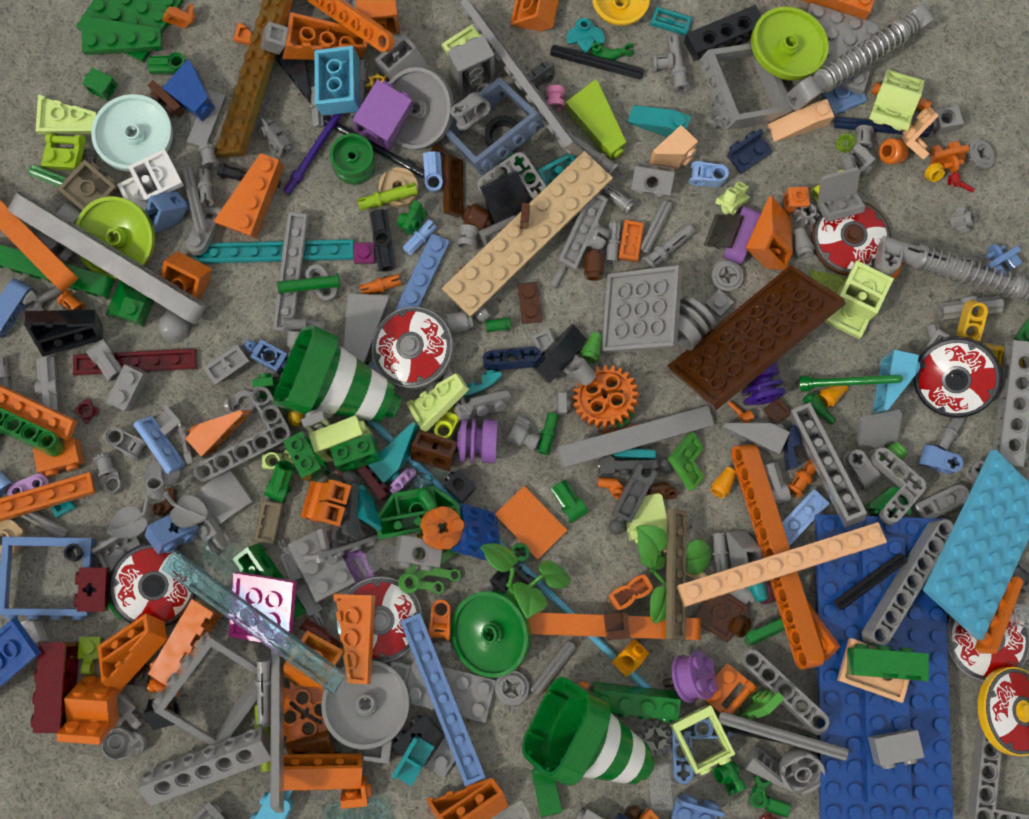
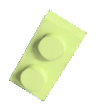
(460, 38)

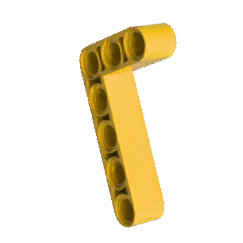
(978, 322)

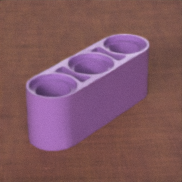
(738, 251)

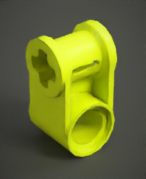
(449, 421)

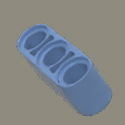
(12, 304)

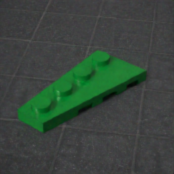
(111, 36)

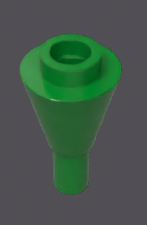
(819, 407)

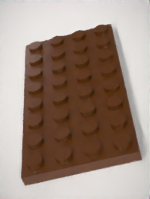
(755, 336)

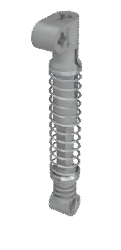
(826, 79)
(922, 258)

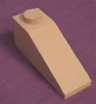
(802, 121)

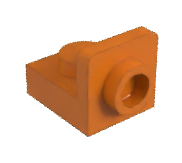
(179, 18)
(794, 198)
(356, 797)

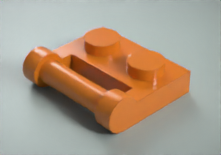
(727, 682)

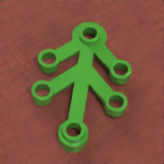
(417, 576)

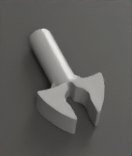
(40, 299)

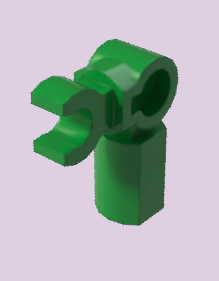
(758, 799)

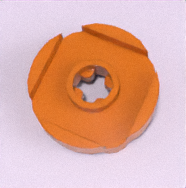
(430, 528)

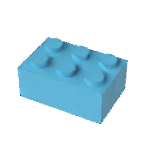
(337, 80)

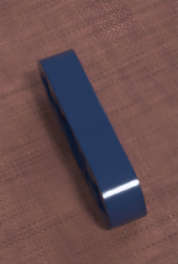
(497, 365)

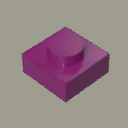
(364, 253)

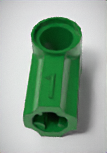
(165, 64)
(280, 483)
(570, 503)

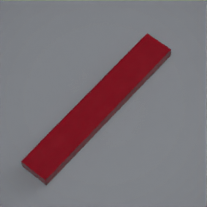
(145, 360)

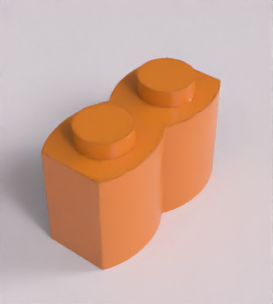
(634, 589)

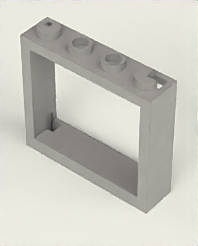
(723, 99)
(187, 666)

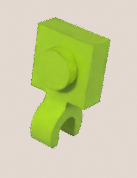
(89, 652)

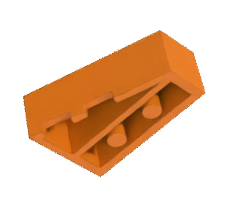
(477, 801)

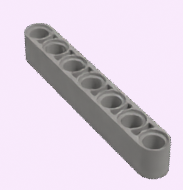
(900, 587)

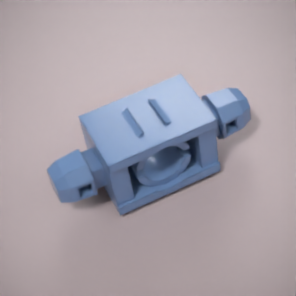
(257, 351)

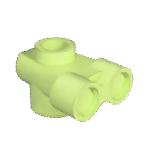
(280, 456)

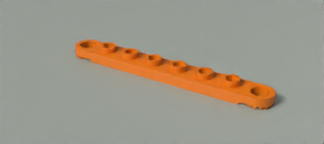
(357, 23)

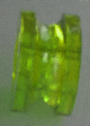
(847, 148)

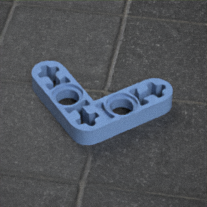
(688, 738)

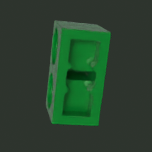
(356, 453)

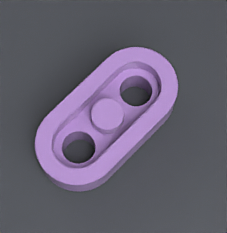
(28, 483)

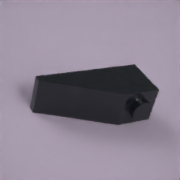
(297, 72)

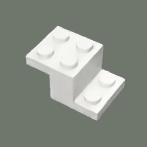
(150, 177)

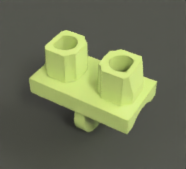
(733, 198)

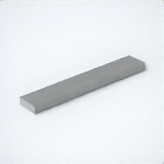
(291, 267)

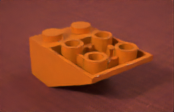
(772, 237)

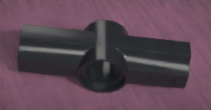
(381, 229)

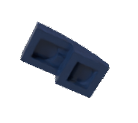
(792, 442)

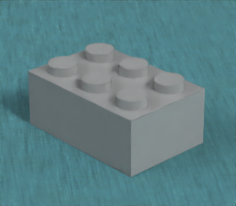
(471, 65)
(320, 578)

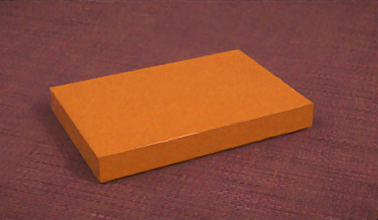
(530, 522)

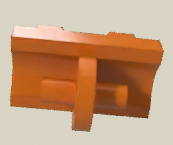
(951, 157)

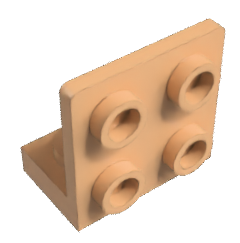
(912, 137)

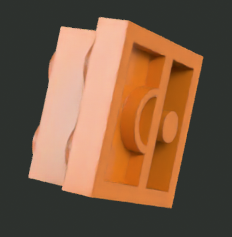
(89, 712)

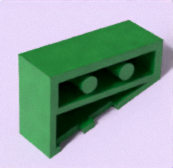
(887, 663)

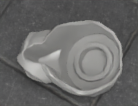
(116, 741)

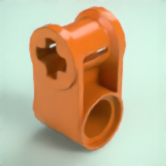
(440, 622)

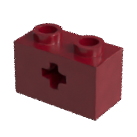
(99, 579)

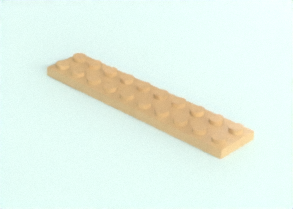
(515, 246)

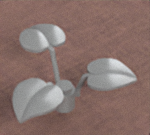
(188, 512)

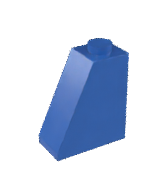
(189, 91)

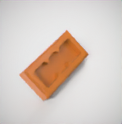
(631, 241)

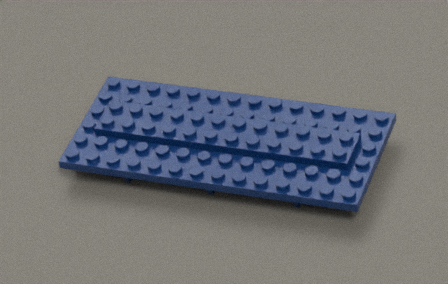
(857, 785)

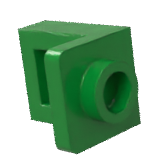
(266, 381)

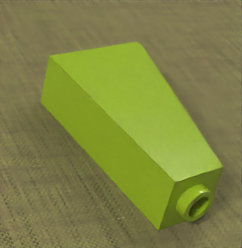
(596, 119)

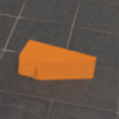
(211, 434)

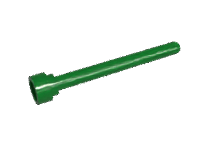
(808, 383)

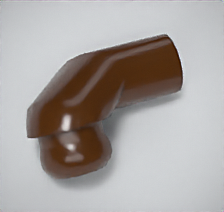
(664, 489)
(164, 507)

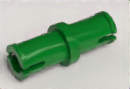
(548, 434)

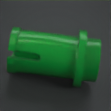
(498, 324)

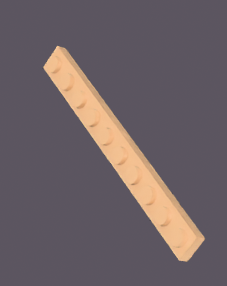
(781, 564)

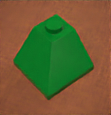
(129, 305)

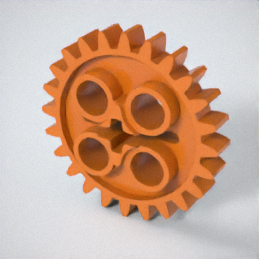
(610, 413)
(295, 729)

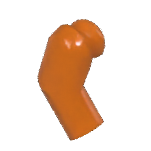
(156, 686)

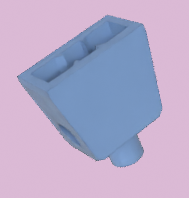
(166, 210)

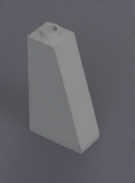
(362, 319)

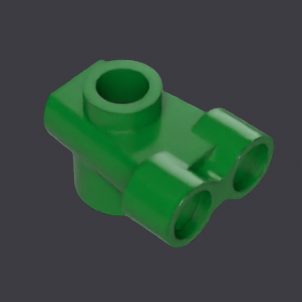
(412, 220)
(729, 774)

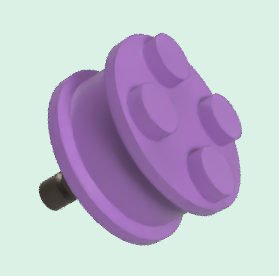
(693, 677)

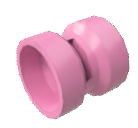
(555, 96)

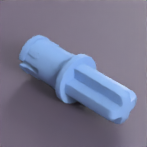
(419, 237)

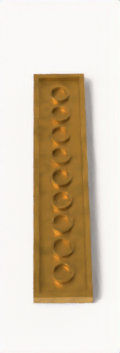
(251, 83)

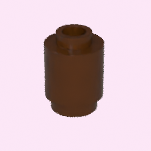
(594, 265)

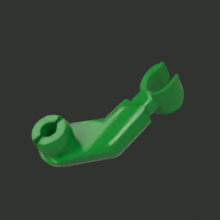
(604, 52)
(426, 499)

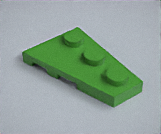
(763, 703)

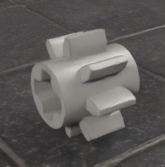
(811, 212)
(962, 219)

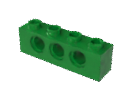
(256, 561)

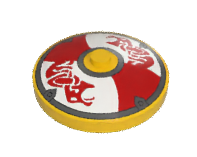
(1005, 710)

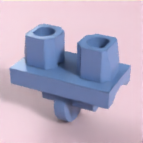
(1010, 258)

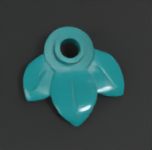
(585, 35)

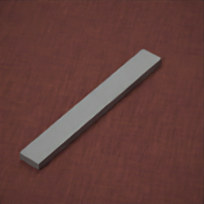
(634, 436)
(277, 734)

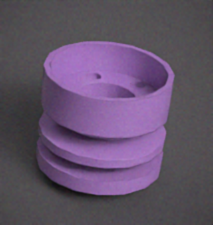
(478, 441)

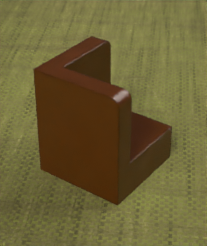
(616, 626)

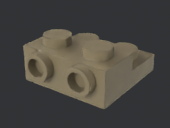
(87, 185)

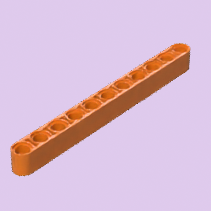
(773, 540)

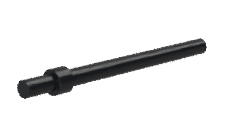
(407, 164)

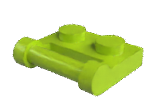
(61, 157)

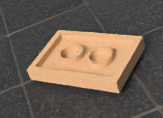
(887, 687)

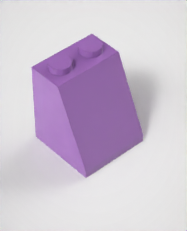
(382, 114)

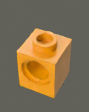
(630, 657)

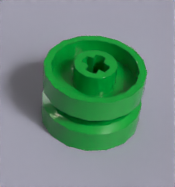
(352, 159)

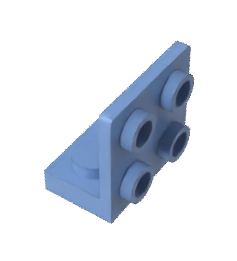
(690, 808)

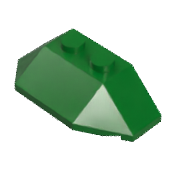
(404, 512)

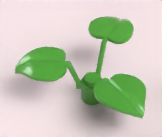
(650, 544)
(529, 599)

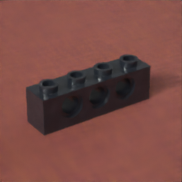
(713, 32)

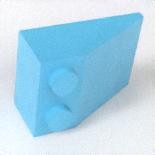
(894, 363)

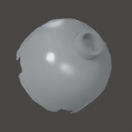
(801, 770)

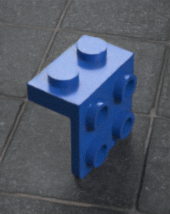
(478, 530)

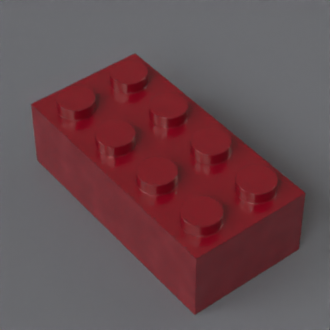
(54, 680)

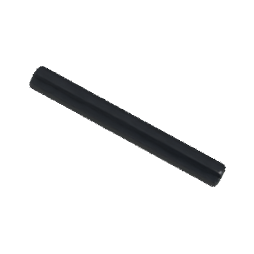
(596, 62)

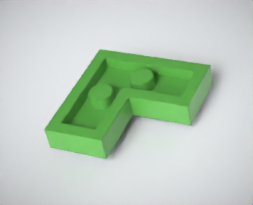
(683, 461)

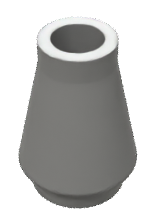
(803, 244)

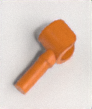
(746, 416)

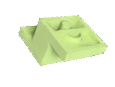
(897, 100)
(863, 297)

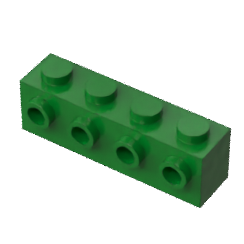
(639, 701)

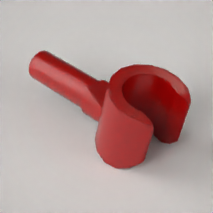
(955, 178)

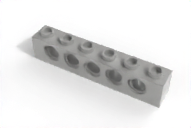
(1006, 411)
(828, 465)
(205, 766)

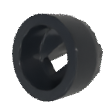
(70, 554)

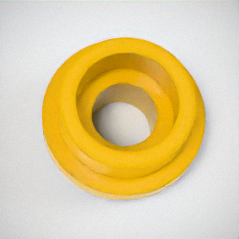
(934, 172)

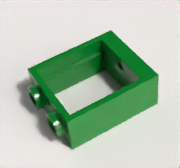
(309, 464)

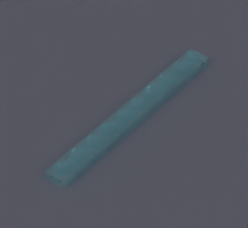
(254, 622)

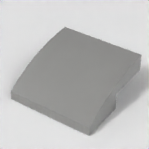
(224, 496)

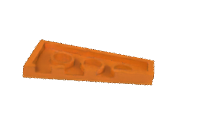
(357, 632)

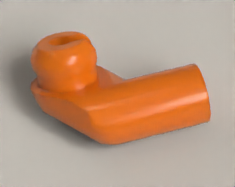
(612, 484)

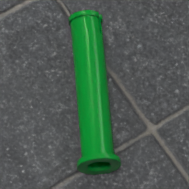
(308, 284)

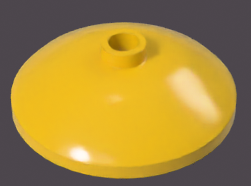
(625, 15)

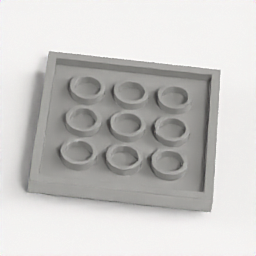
(844, 33)
(642, 310)

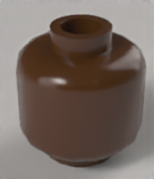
(477, 216)

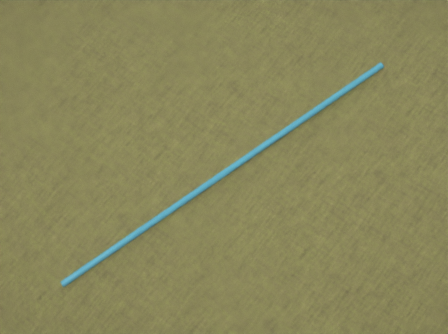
(542, 586)

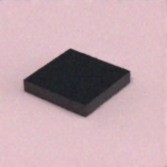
(504, 196)

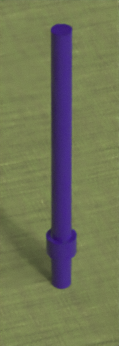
(297, 175)

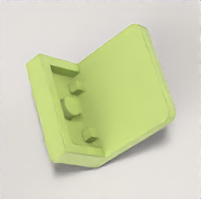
(649, 513)

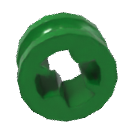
(517, 547)

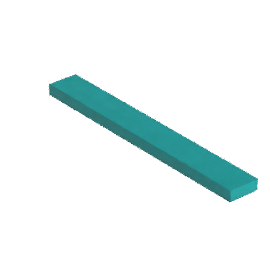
(272, 251)

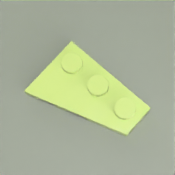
(62, 118)
(435, 403)

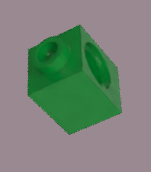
(100, 84)

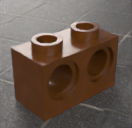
(434, 450)

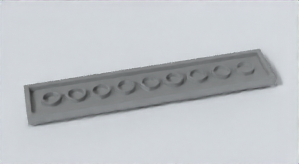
(522, 81)

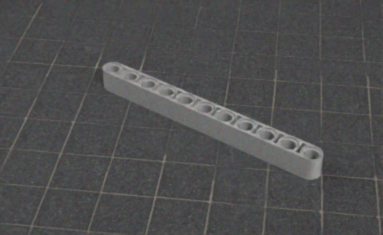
(107, 257)

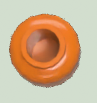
(893, 151)

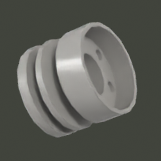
(693, 322)

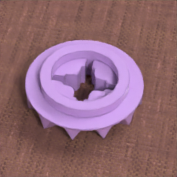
(402, 480)

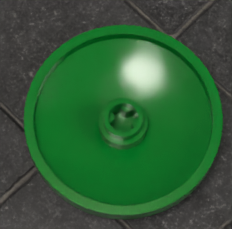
(490, 633)

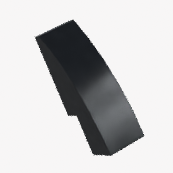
(559, 354)

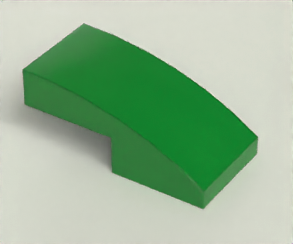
(546, 794)

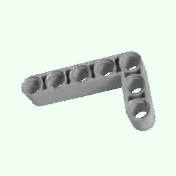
(249, 444)
(988, 782)

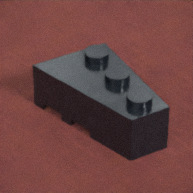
(63, 329)

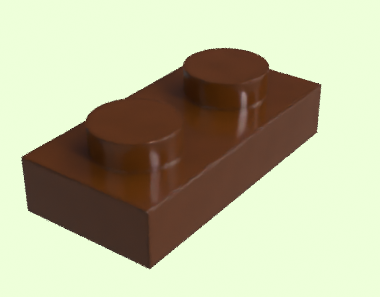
(159, 94)
(529, 303)

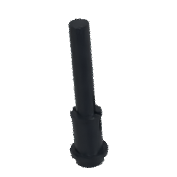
(234, 173)

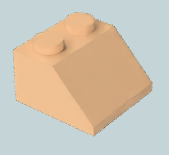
(675, 149)

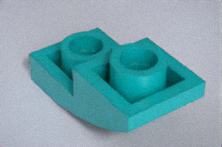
(488, 380)

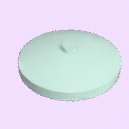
(130, 130)

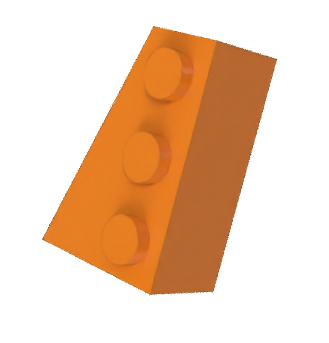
(129, 650)

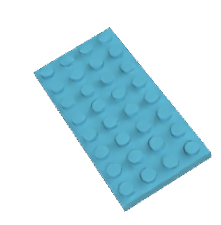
(983, 547)

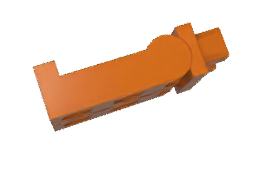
(321, 502)

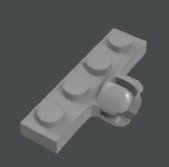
(584, 233)

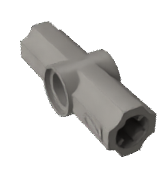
(953, 310)
(48, 383)

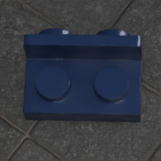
(749, 151)

